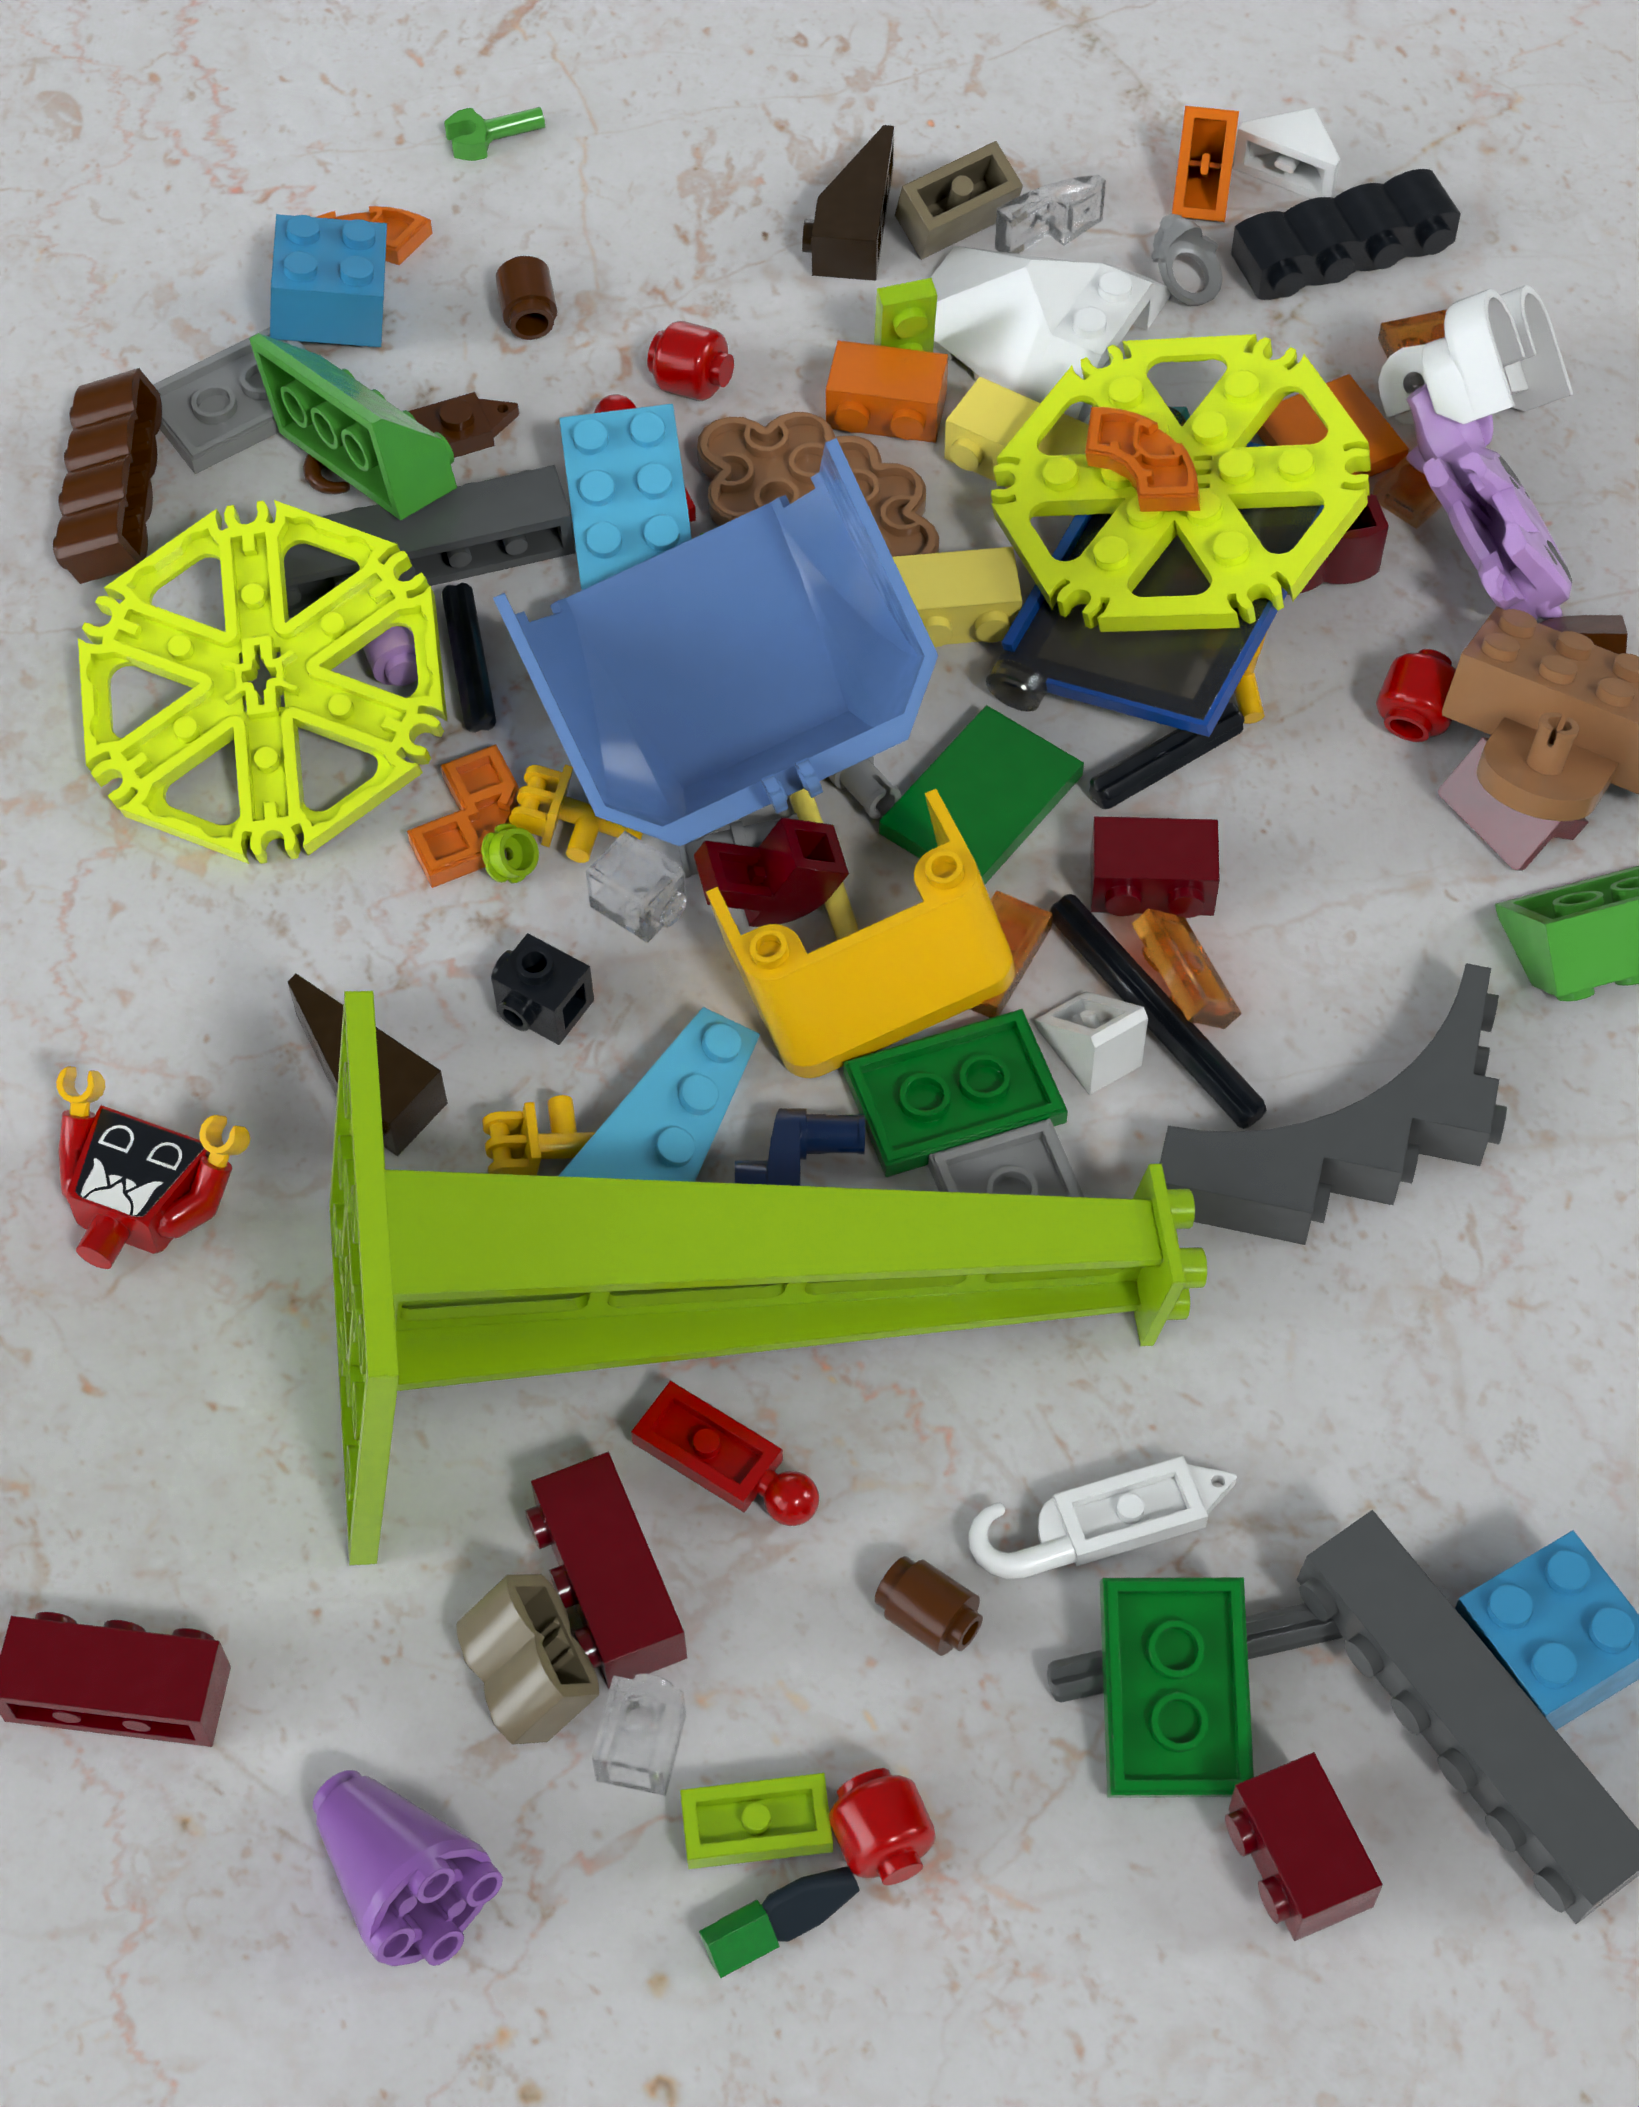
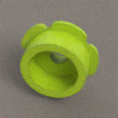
(520, 849)

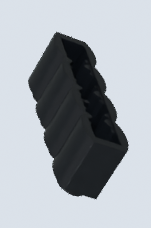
(1336, 236)

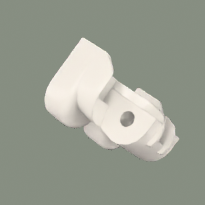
(1492, 359)

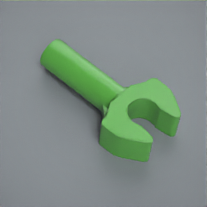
(473, 134)

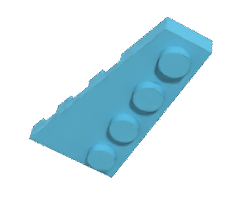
(674, 1109)

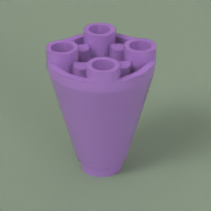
(402, 1870)

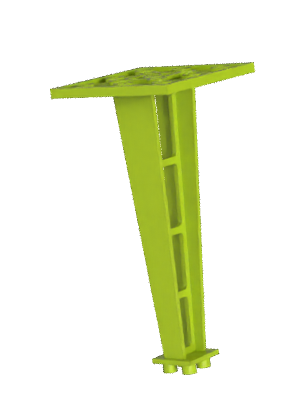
(587, 1273)

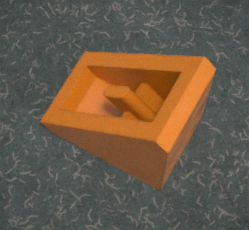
(1205, 163)

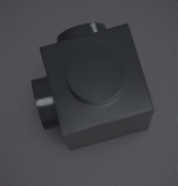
(541, 989)

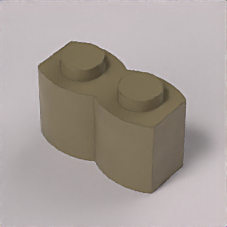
(527, 1659)

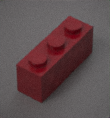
(606, 1570)
(112, 1679)

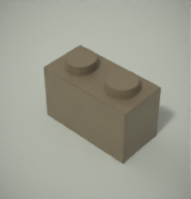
(956, 199)

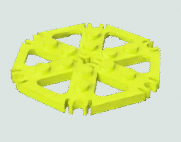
(1227, 478)
(213, 666)

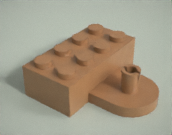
(1554, 712)

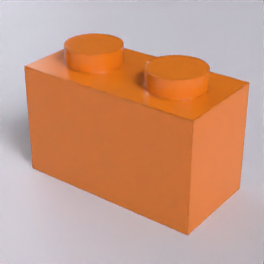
(886, 391)

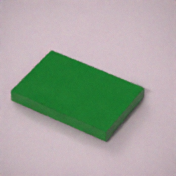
(995, 786)
(953, 1090)
(1175, 1686)

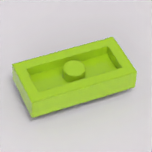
(906, 315)
(756, 1821)

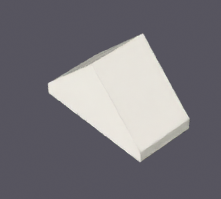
(1289, 152)
(1096, 1038)

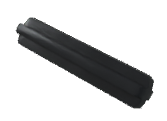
(468, 657)
(1161, 759)

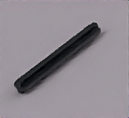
(1164, 1016)

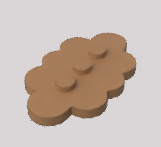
(760, 463)

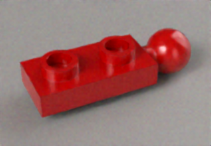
(723, 1456)

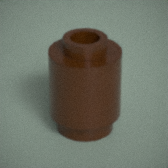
(526, 297)
(929, 1605)

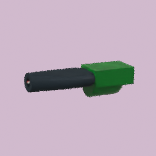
(781, 1917)

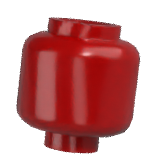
(690, 360)
(1415, 695)
(882, 1826)

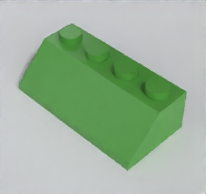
(353, 429)
(1577, 934)

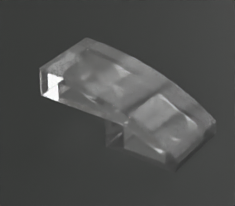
(1056, 210)

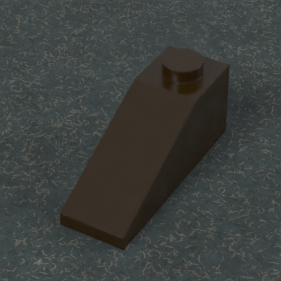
(852, 214)
(409, 1085)

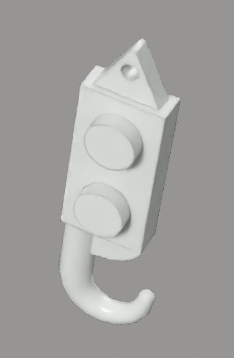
(1107, 1518)

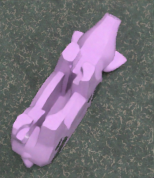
(1489, 511)

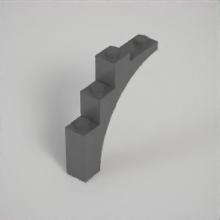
(1284, 1175)

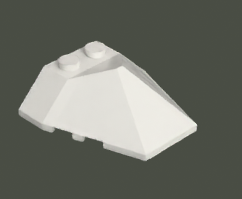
(1036, 316)

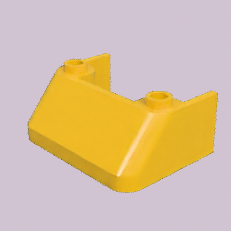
(882, 977)

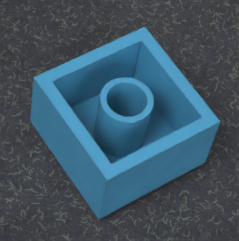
(328, 280)
(1558, 1629)

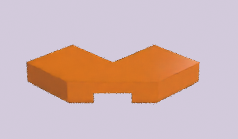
(485, 798)

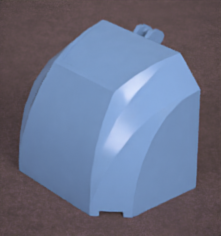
(734, 664)

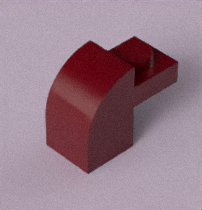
(779, 880)

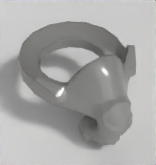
(1185, 238)

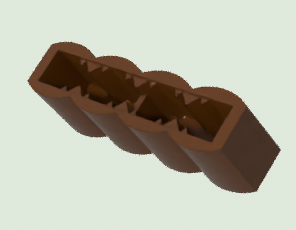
(108, 476)

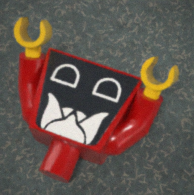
(135, 1177)

